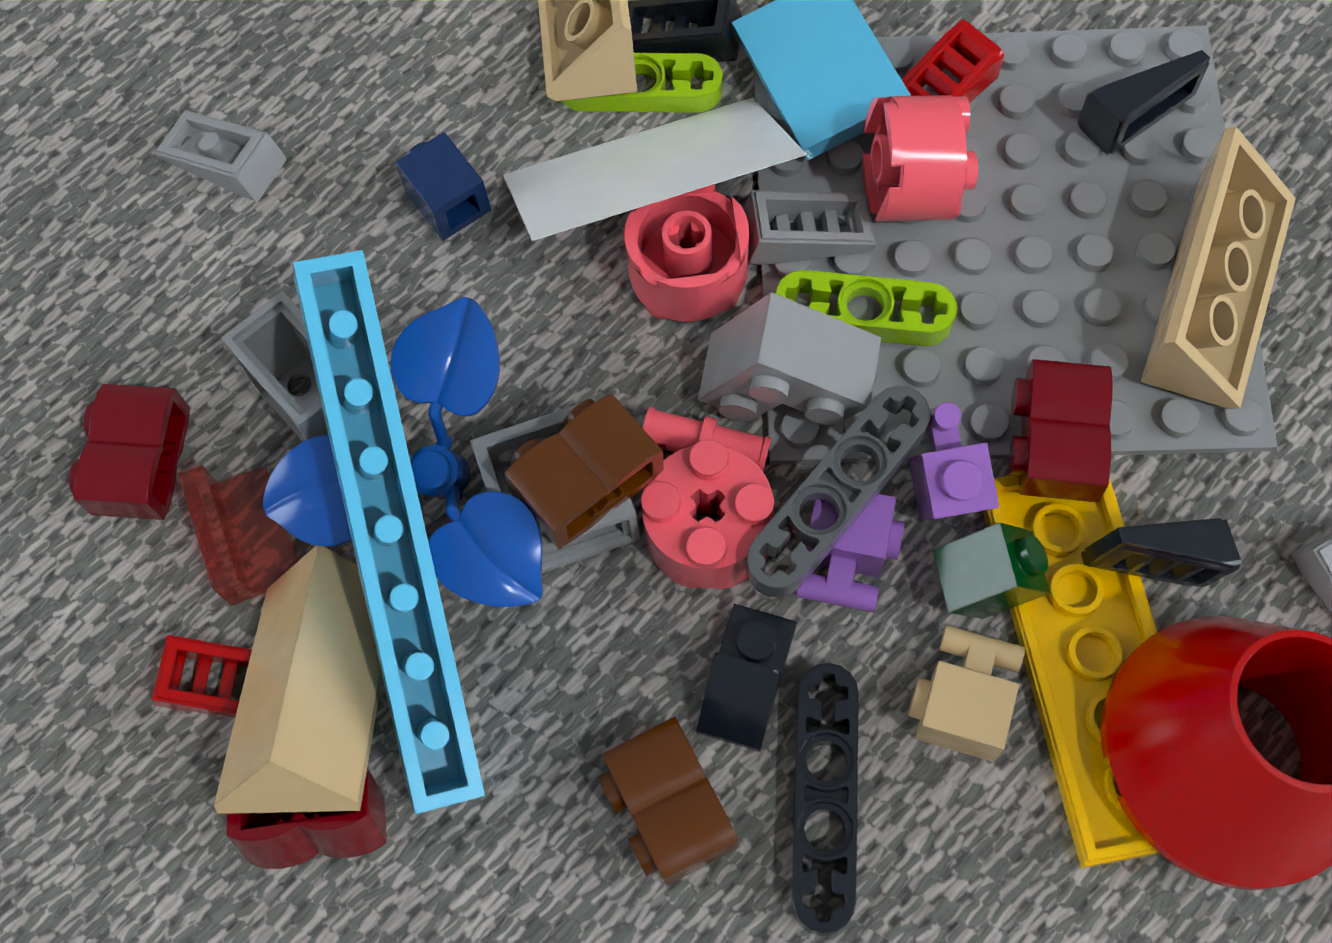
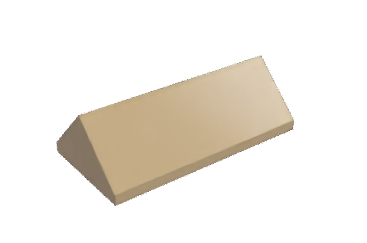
(586, 48)
(1221, 277)
(305, 696)

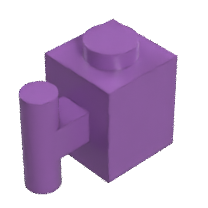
(951, 477)
(858, 551)

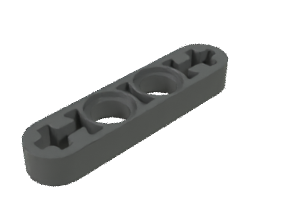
(832, 485)

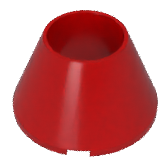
(1192, 771)

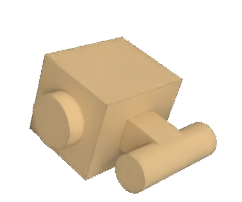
(965, 704)

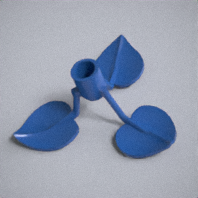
(491, 546)

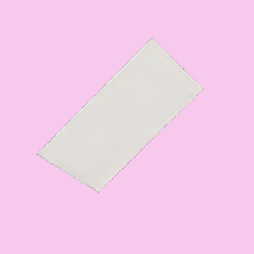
(648, 167)

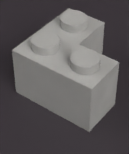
(791, 358)

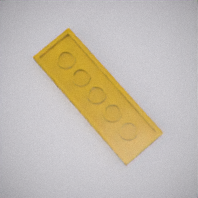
(1072, 654)

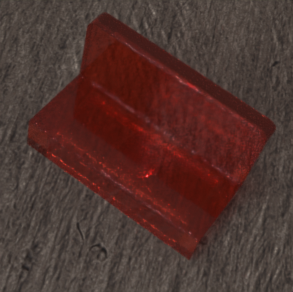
(236, 537)

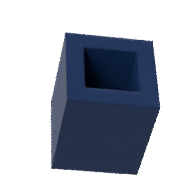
(443, 185)

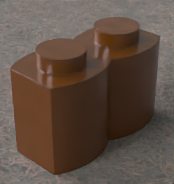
(584, 468)
(669, 801)

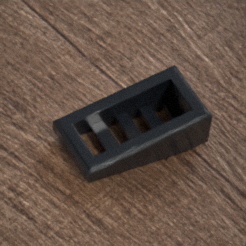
(715, 41)
(1135, 103)
(1169, 552)

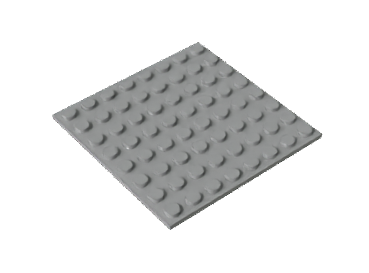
(1048, 255)

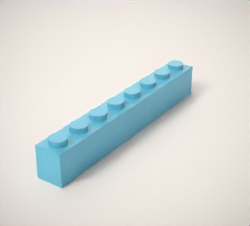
(387, 531)

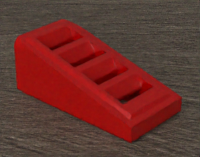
(964, 54)
(171, 668)

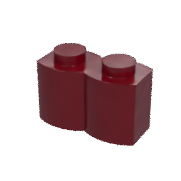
(1063, 430)
(130, 451)
(295, 837)

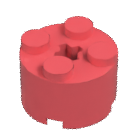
(918, 157)
(688, 254)
(710, 482)

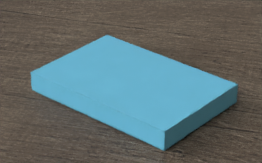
(818, 68)

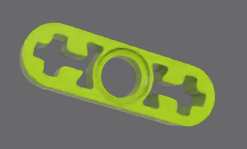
(658, 99)
(886, 291)

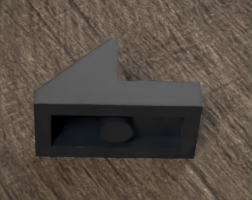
(746, 677)

